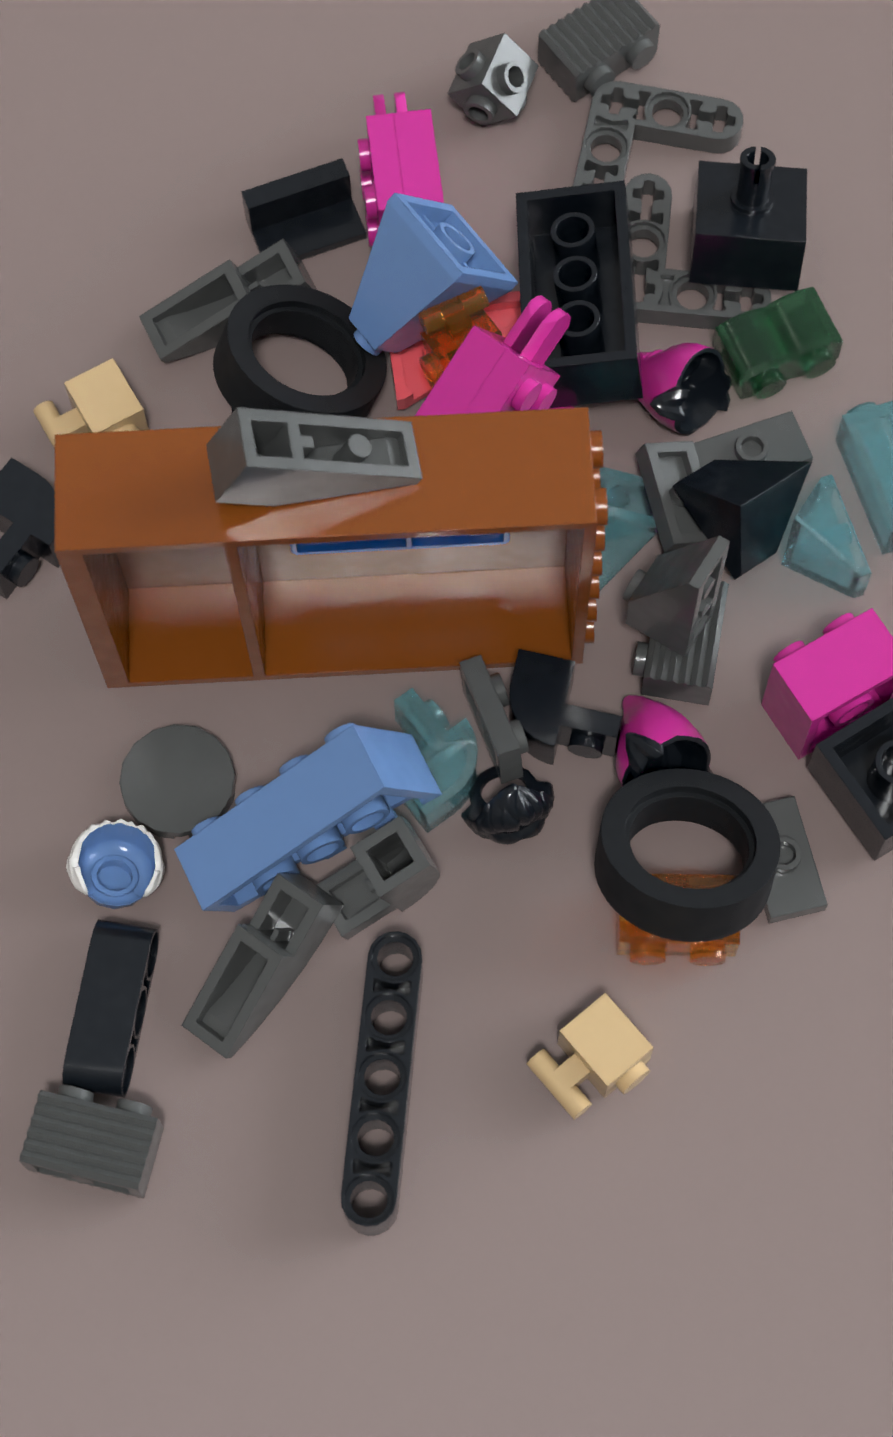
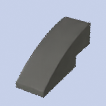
(198, 313)
(261, 962)

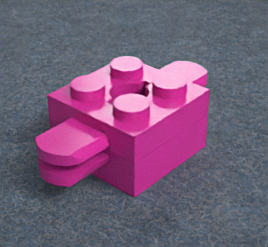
(397, 158)
(502, 371)

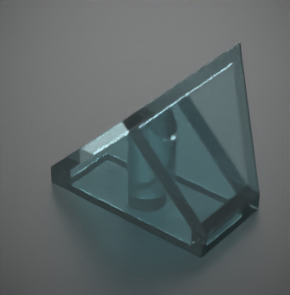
(629, 521)
(825, 543)

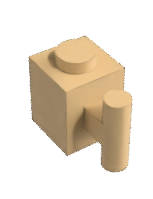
(99, 403)
(599, 1048)

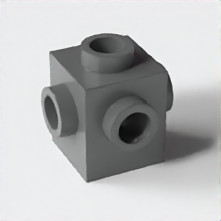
(493, 80)

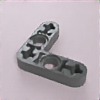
(625, 127)
(664, 285)

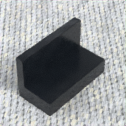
(306, 210)

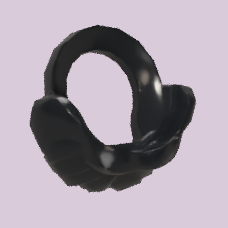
(512, 813)

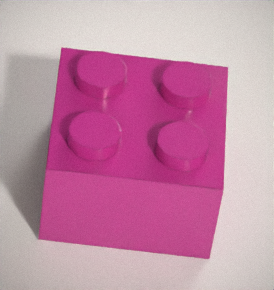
(830, 680)

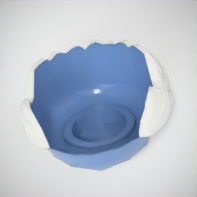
(115, 863)

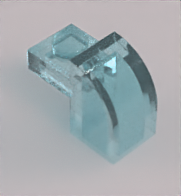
(449, 755)

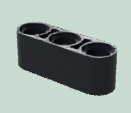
(110, 1008)

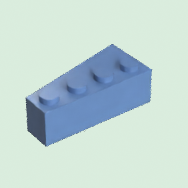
(304, 814)

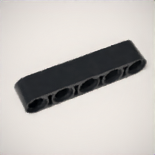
(376, 1053)

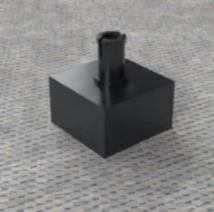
(749, 223)

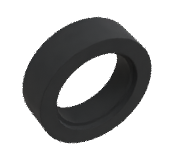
(305, 315)
(675, 910)

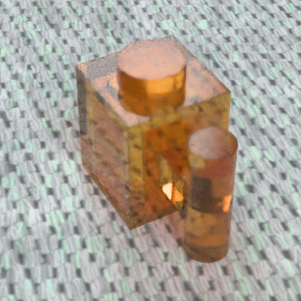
(447, 327)

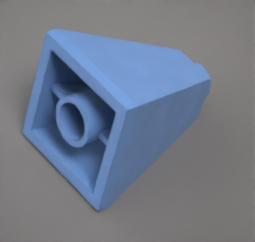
(417, 261)

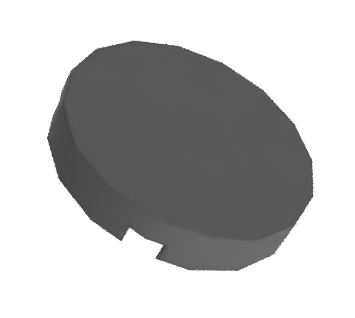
(177, 780)

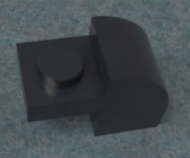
(27, 525)
(540, 702)

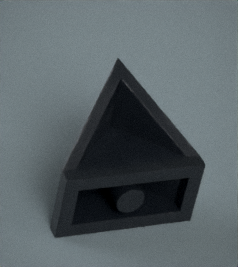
(744, 504)

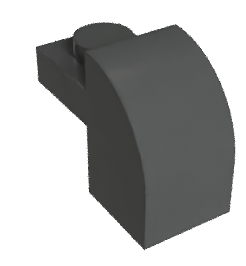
(388, 875)

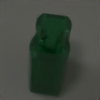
(778, 343)

